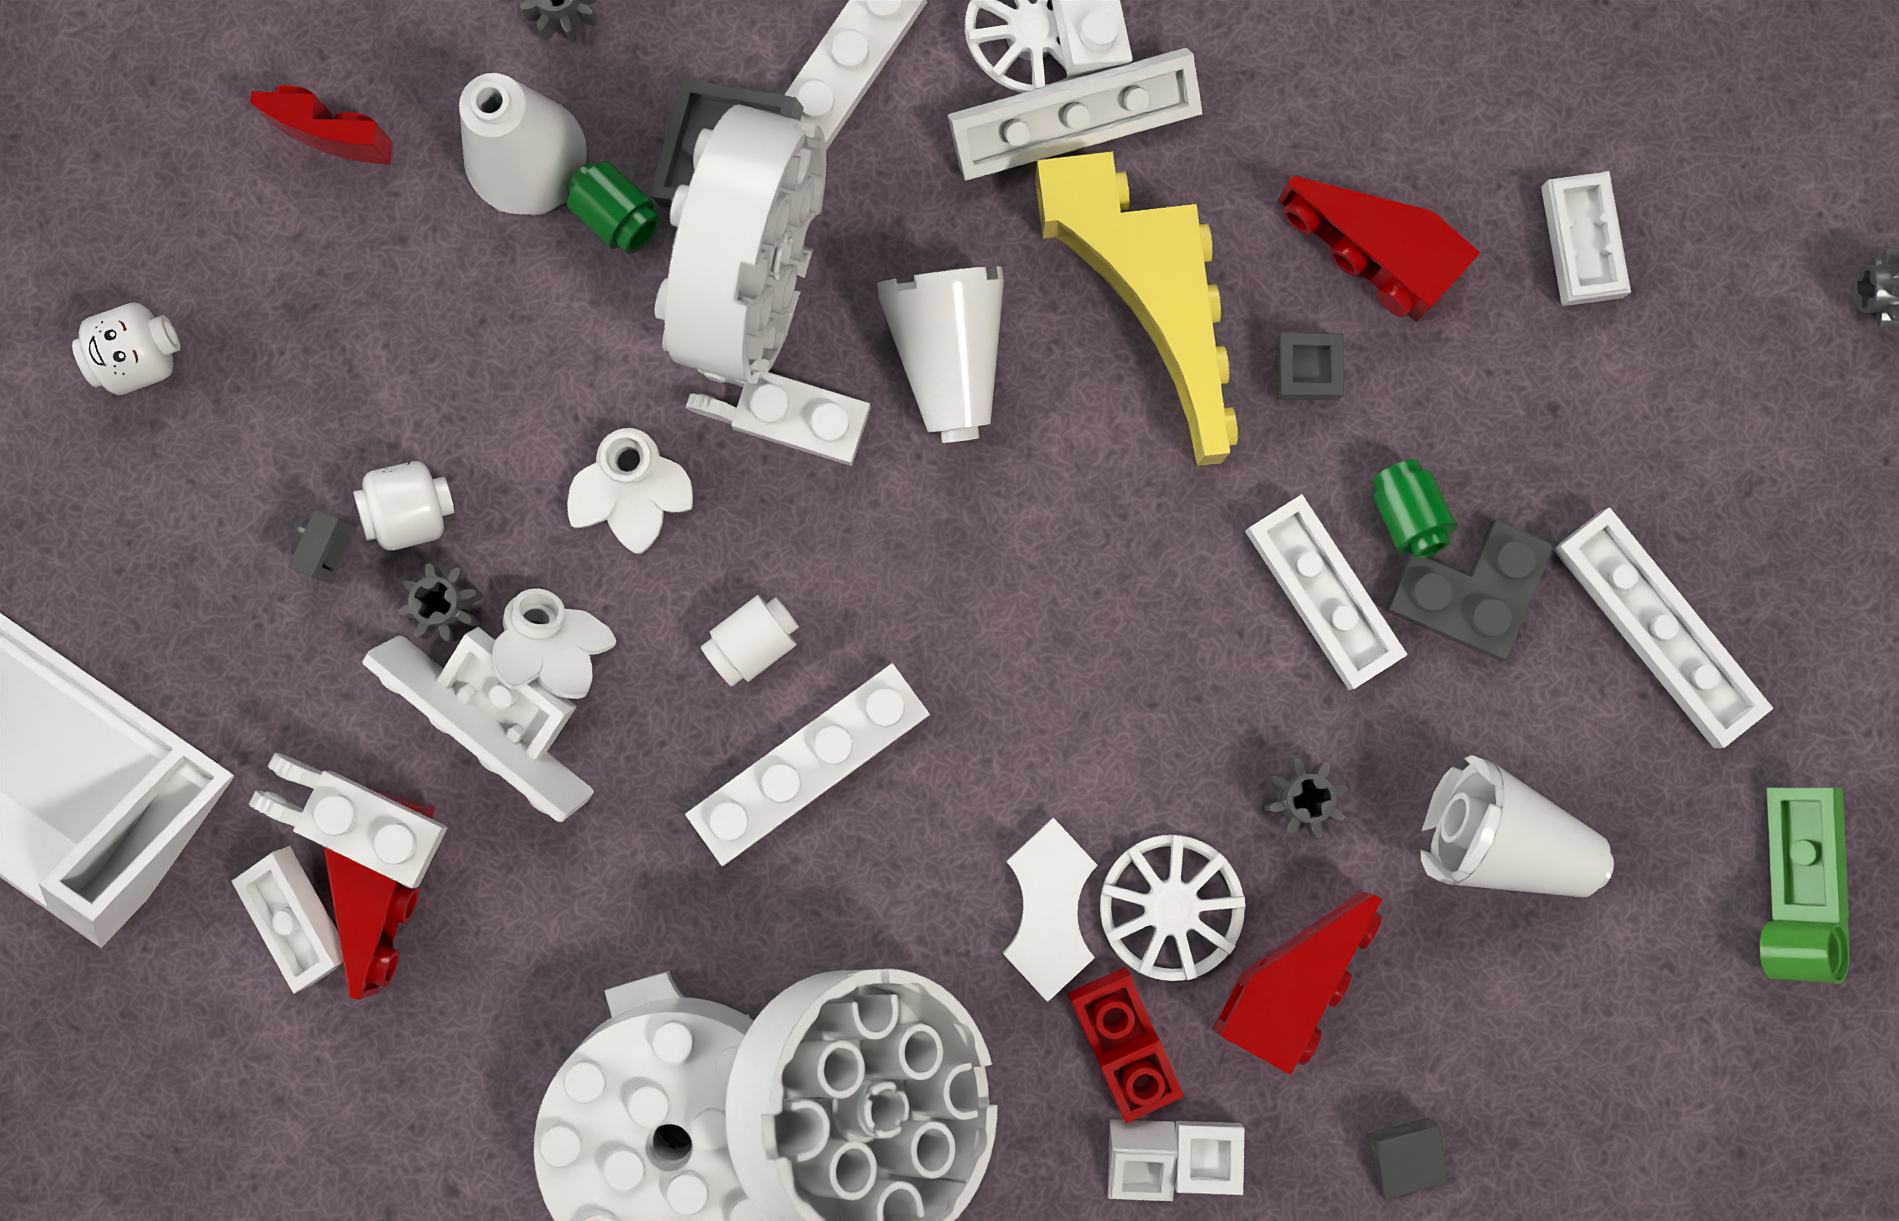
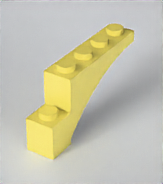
(1160, 273)

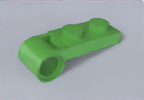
(1807, 887)

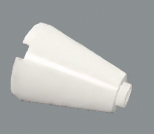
(518, 145)
(948, 344)
(1510, 837)

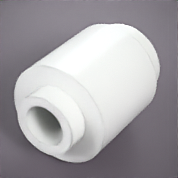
(750, 640)

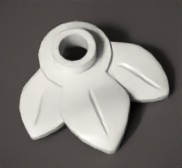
(631, 499)
(548, 651)

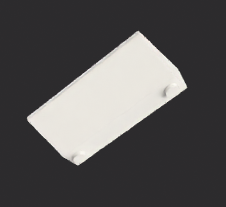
(89, 790)

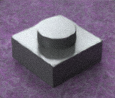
(1309, 366)
(320, 545)

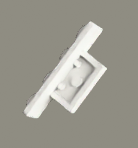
(497, 724)

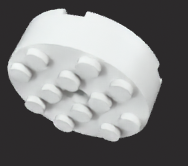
(741, 242)
(861, 1101)
(603, 1114)

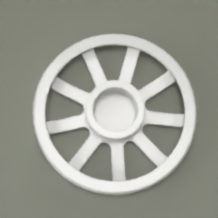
(1029, 34)
(1172, 908)

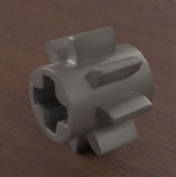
(559, 19)
(1878, 288)
(453, 592)
(1292, 787)

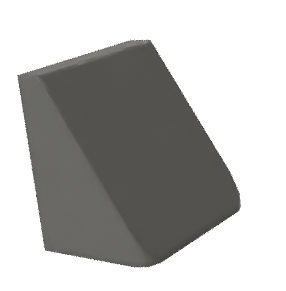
(1408, 1157)

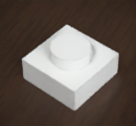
(1209, 1157)

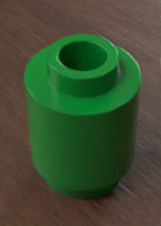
(612, 206)
(1413, 509)

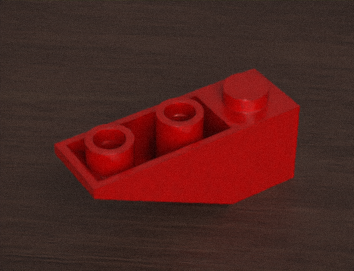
(1392, 244)
(369, 914)
(1287, 991)

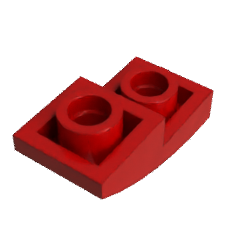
(309, 121)
(1125, 1044)

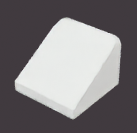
(1142, 1160)

